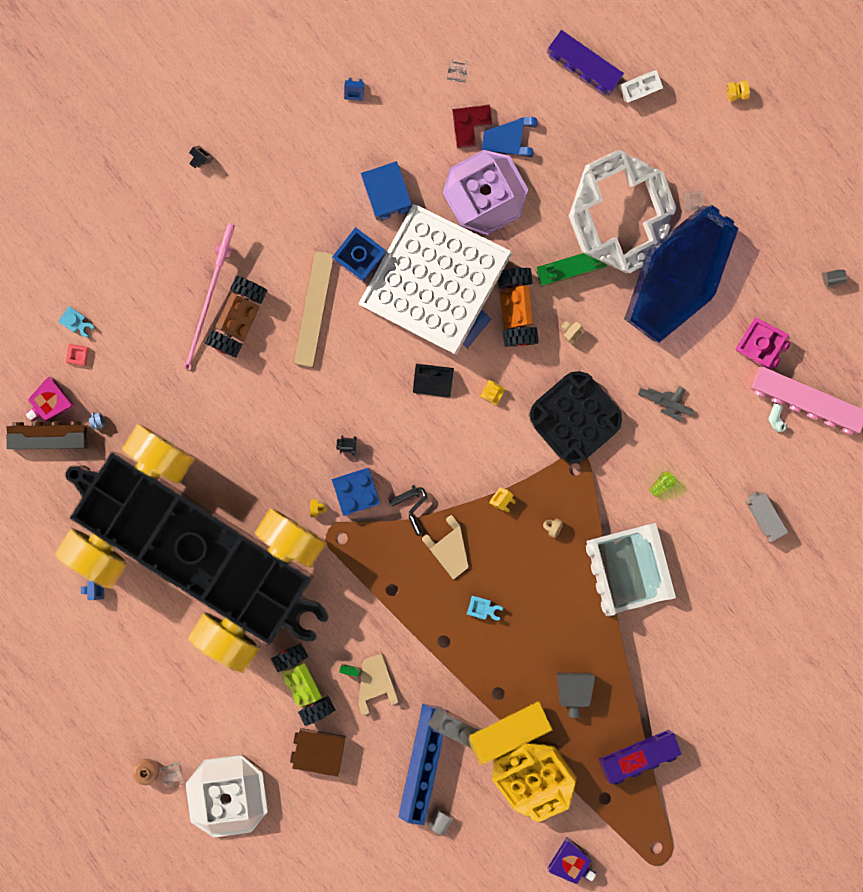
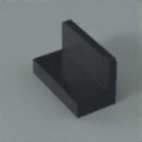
(433, 380)

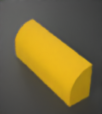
(509, 733)

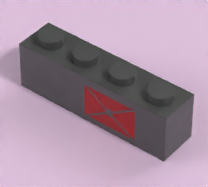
(453, 726)

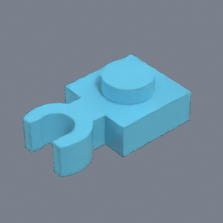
(74, 320)
(480, 608)

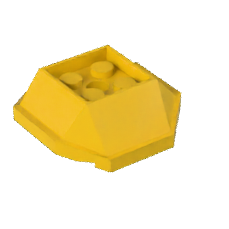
(534, 780)

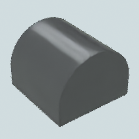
(834, 278)

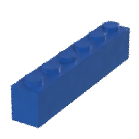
(421, 769)

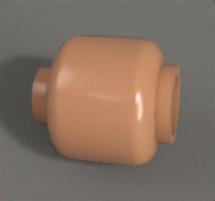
(151, 769)

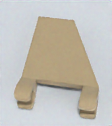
(450, 549)
(375, 682)

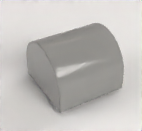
(440, 822)

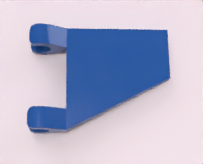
(508, 137)

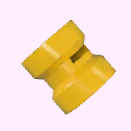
(738, 90)

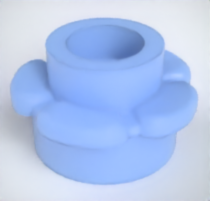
(97, 421)

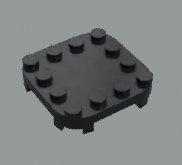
(575, 417)

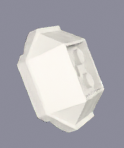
(231, 776)

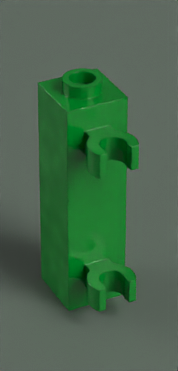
(567, 269)

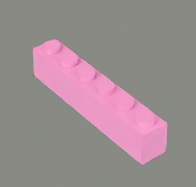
(809, 400)

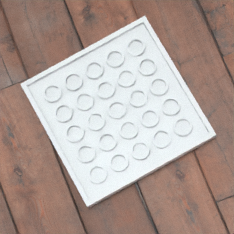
(435, 278)

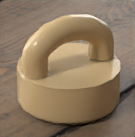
(556, 527)

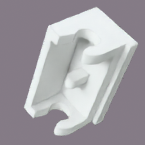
(640, 86)

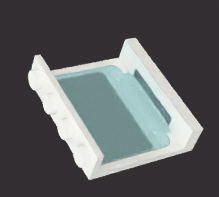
(630, 569)

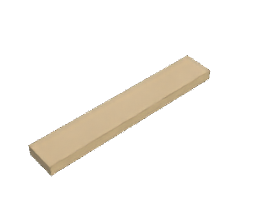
(314, 309)

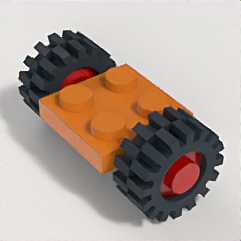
(517, 307)

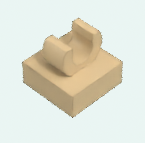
(573, 332)

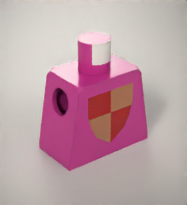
(48, 401)

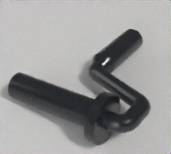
(407, 495)

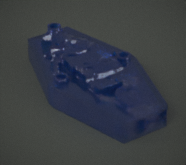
(681, 273)

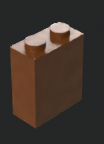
(318, 752)

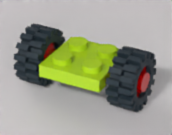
(302, 685)

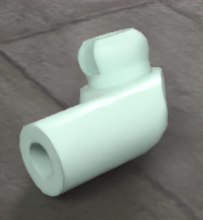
(775, 419)

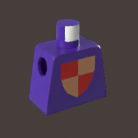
(571, 863)

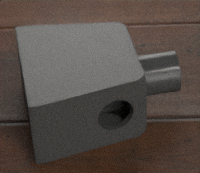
(575, 691)

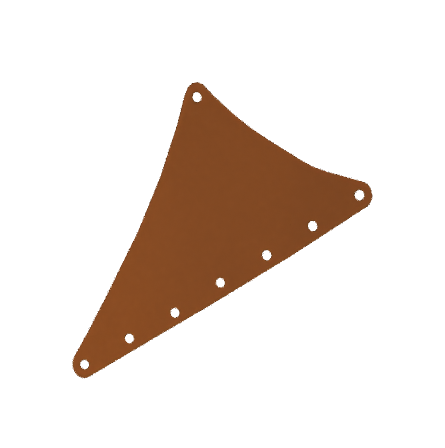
(546, 626)

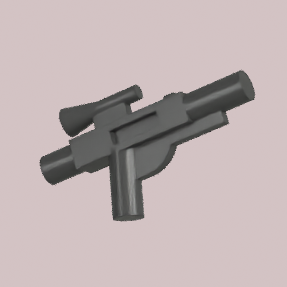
(669, 400)

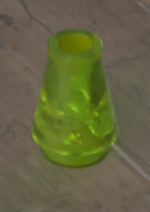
(663, 483)

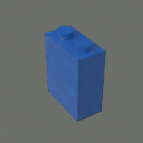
(386, 191)

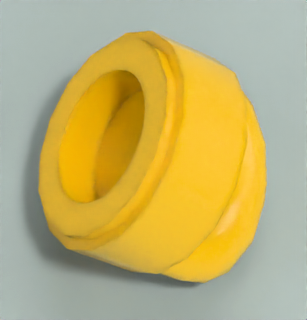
(314, 505)

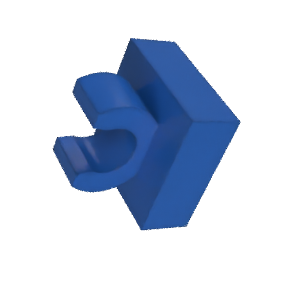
(354, 90)
(93, 590)

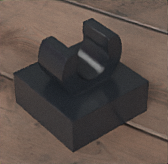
(200, 156)

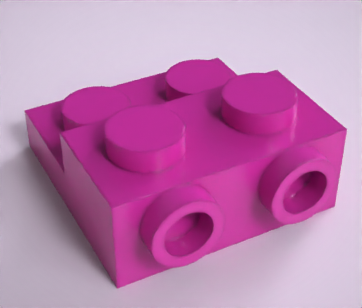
(763, 344)

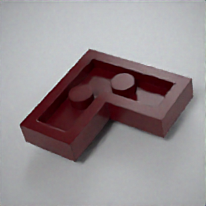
(466, 119)

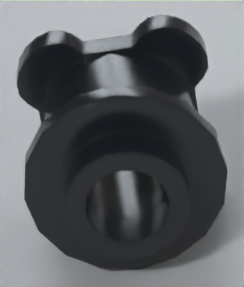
(347, 445)

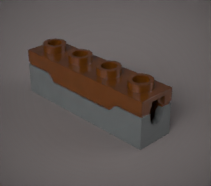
(46, 437)

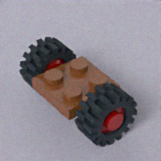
(236, 316)

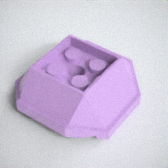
(479, 211)

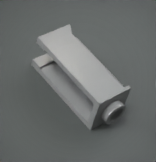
(766, 516)

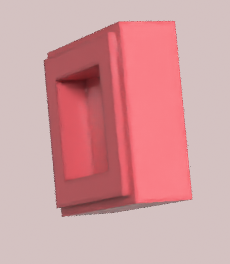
(77, 354)

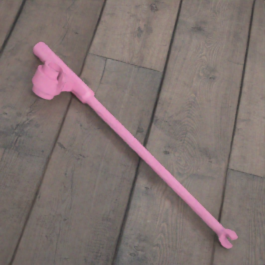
(222, 250)

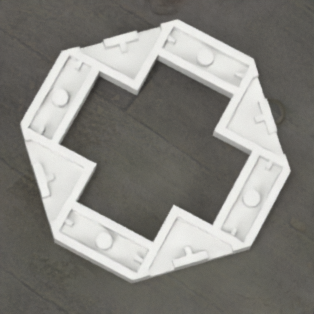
(589, 195)

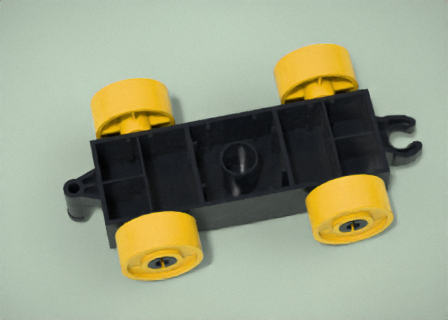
(192, 549)

